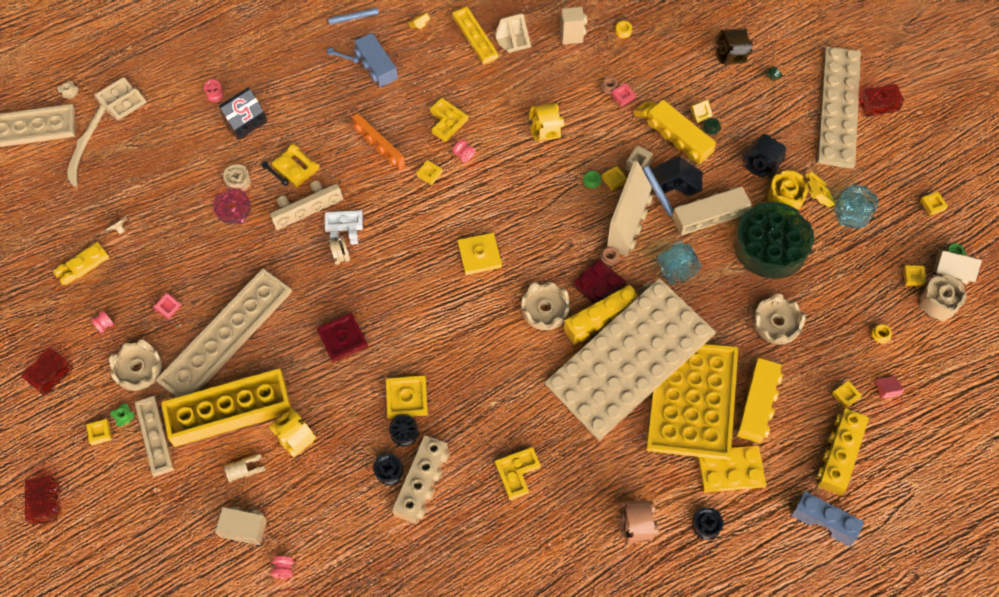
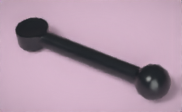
(265, 165)

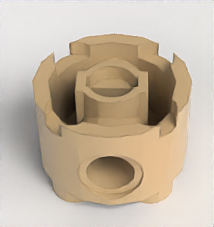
(943, 297)

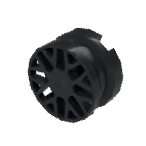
(404, 430)
(388, 469)
(707, 523)

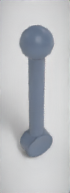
(330, 51)

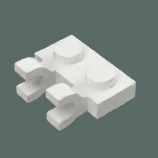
(344, 221)

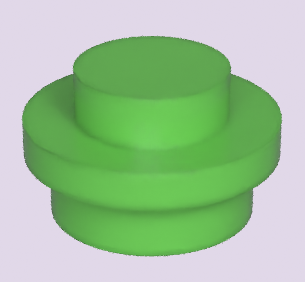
(592, 179)

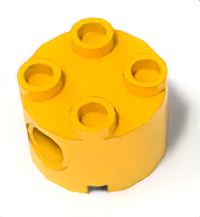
(545, 122)
(788, 189)
(292, 432)

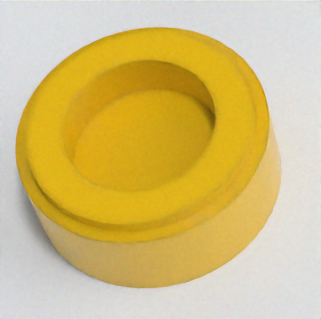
(623, 29)

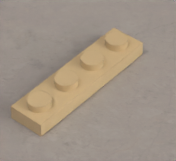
(154, 436)

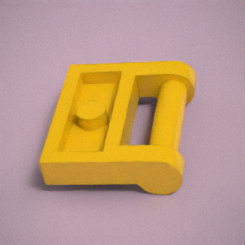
(291, 170)

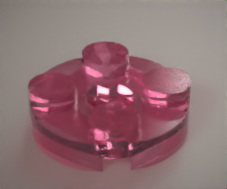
(234, 215)

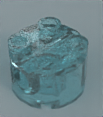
(856, 207)
(679, 263)

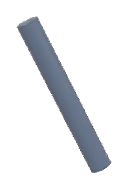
(351, 16)
(659, 192)

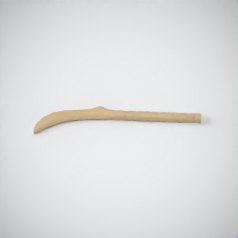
(81, 144)

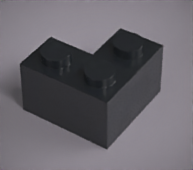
(678, 175)

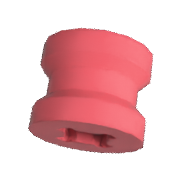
(209, 88)
(463, 150)
(101, 321)
(282, 567)

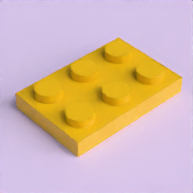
(740, 472)

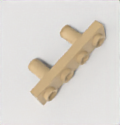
(298, 210)

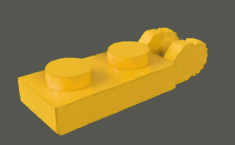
(81, 264)

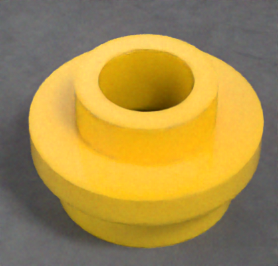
(885, 330)

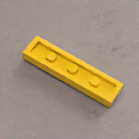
(475, 35)

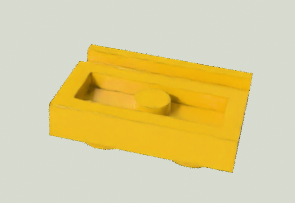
(819, 190)

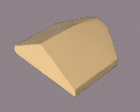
(513, 34)

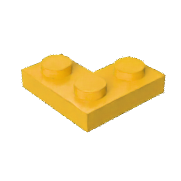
(450, 119)
(511, 471)

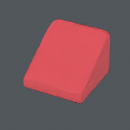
(166, 305)
(889, 387)

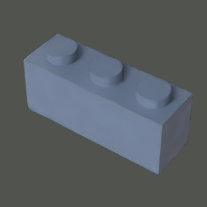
(375, 60)

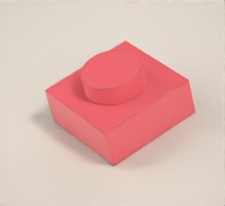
(623, 94)

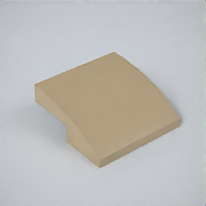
(120, 99)

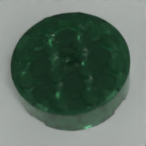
(773, 240)

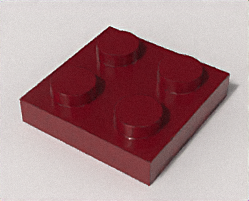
(598, 282)
(342, 337)

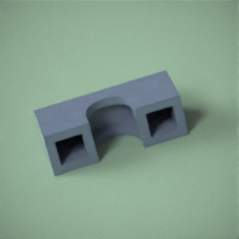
(816, 511)

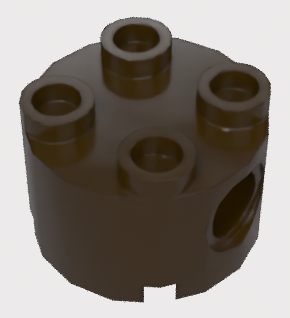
(733, 46)

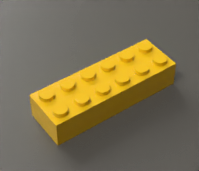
(226, 407)

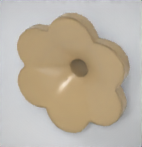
(118, 226)

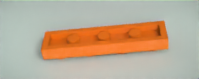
(381, 144)

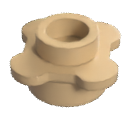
(68, 90)

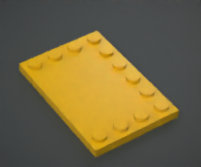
(696, 406)

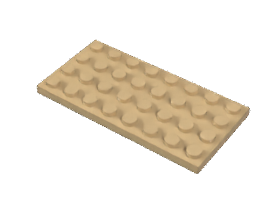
(629, 359)

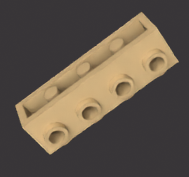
(711, 210)
(421, 479)

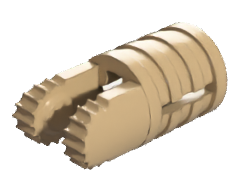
(240, 469)

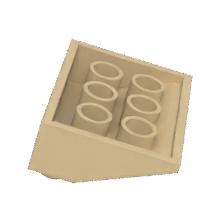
(630, 211)

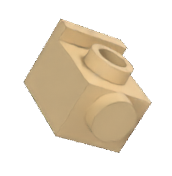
(641, 155)

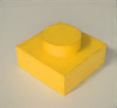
(419, 21)
(642, 109)
(701, 110)
(429, 172)
(614, 178)
(934, 203)
(914, 275)
(846, 394)
(99, 432)

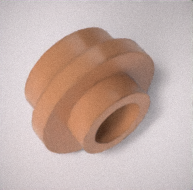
(610, 81)
(610, 252)

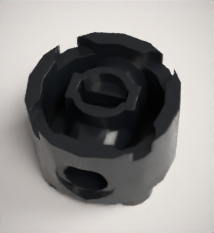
(764, 156)

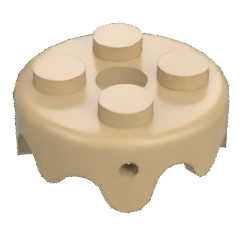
(545, 294)
(784, 310)
(127, 358)

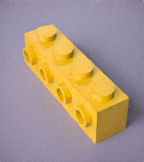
(681, 132)
(598, 316)
(759, 401)
(842, 452)

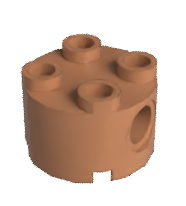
(637, 521)

